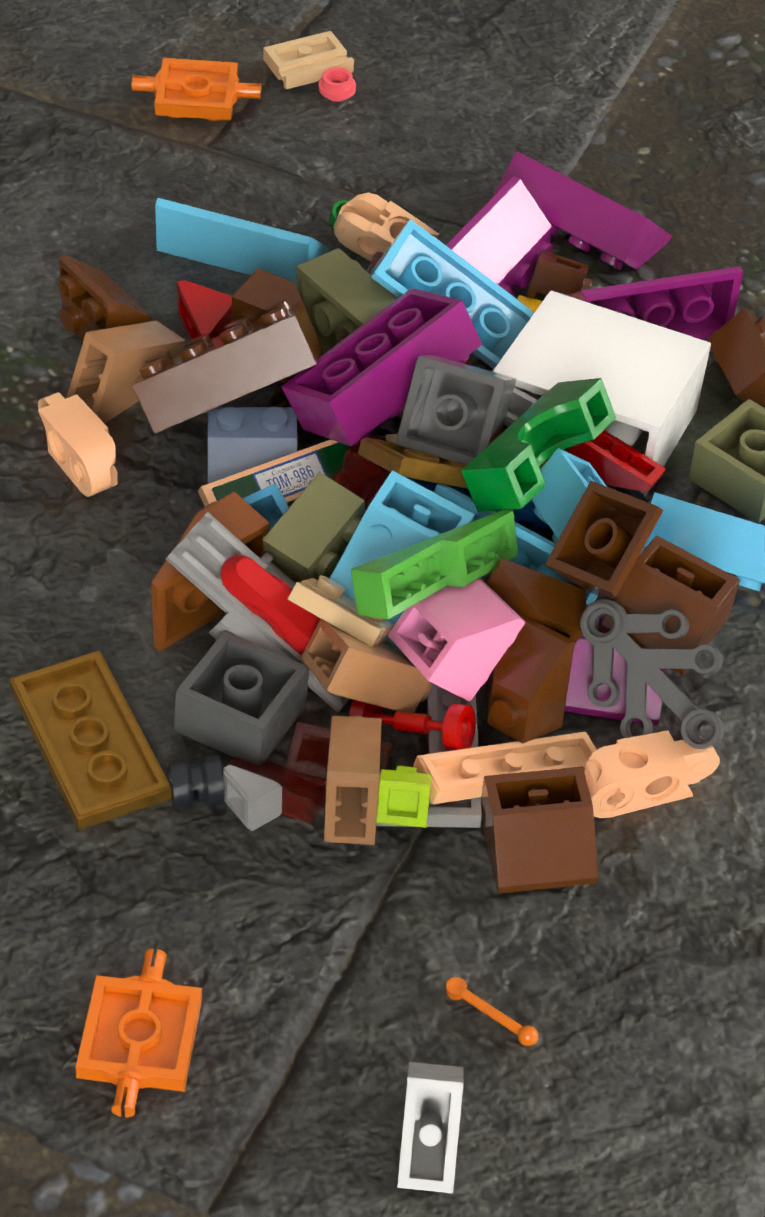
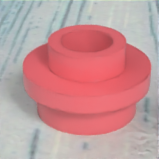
(337, 84)

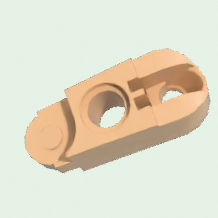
(371, 224)
(79, 443)
(645, 773)

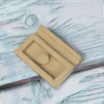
(306, 59)
(326, 600)

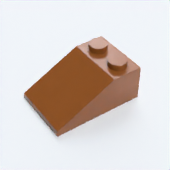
(176, 601)

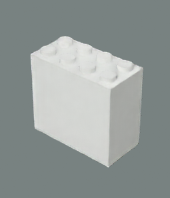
(645, 368)

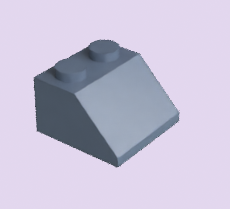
(248, 437)

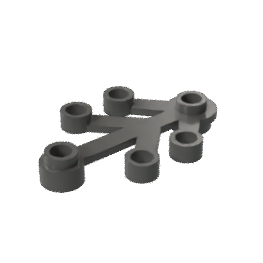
(646, 667)

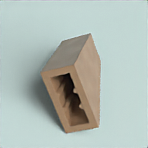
(112, 362)
(362, 672)
(352, 780)

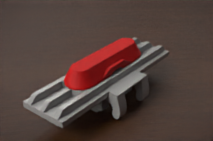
(250, 594)

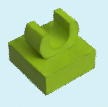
(403, 797)

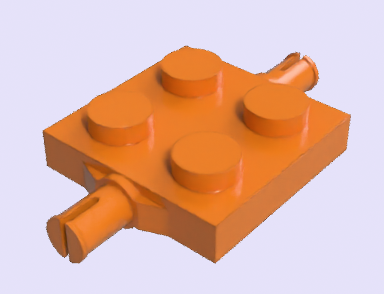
(196, 88)
(139, 1033)

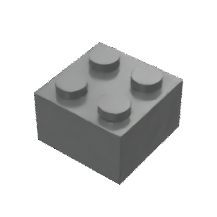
(454, 409)
(241, 698)

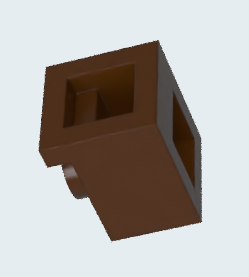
(558, 275)

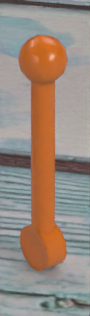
(457, 989)

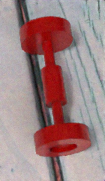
(457, 728)

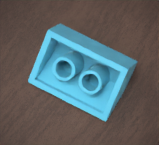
(714, 537)

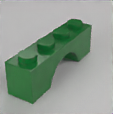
(508, 469)

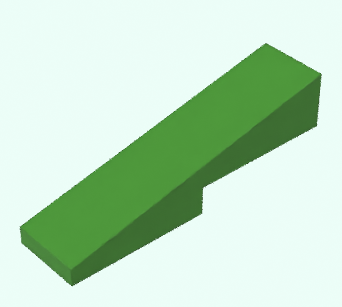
(449, 559)

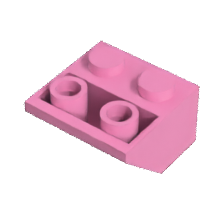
(457, 636)

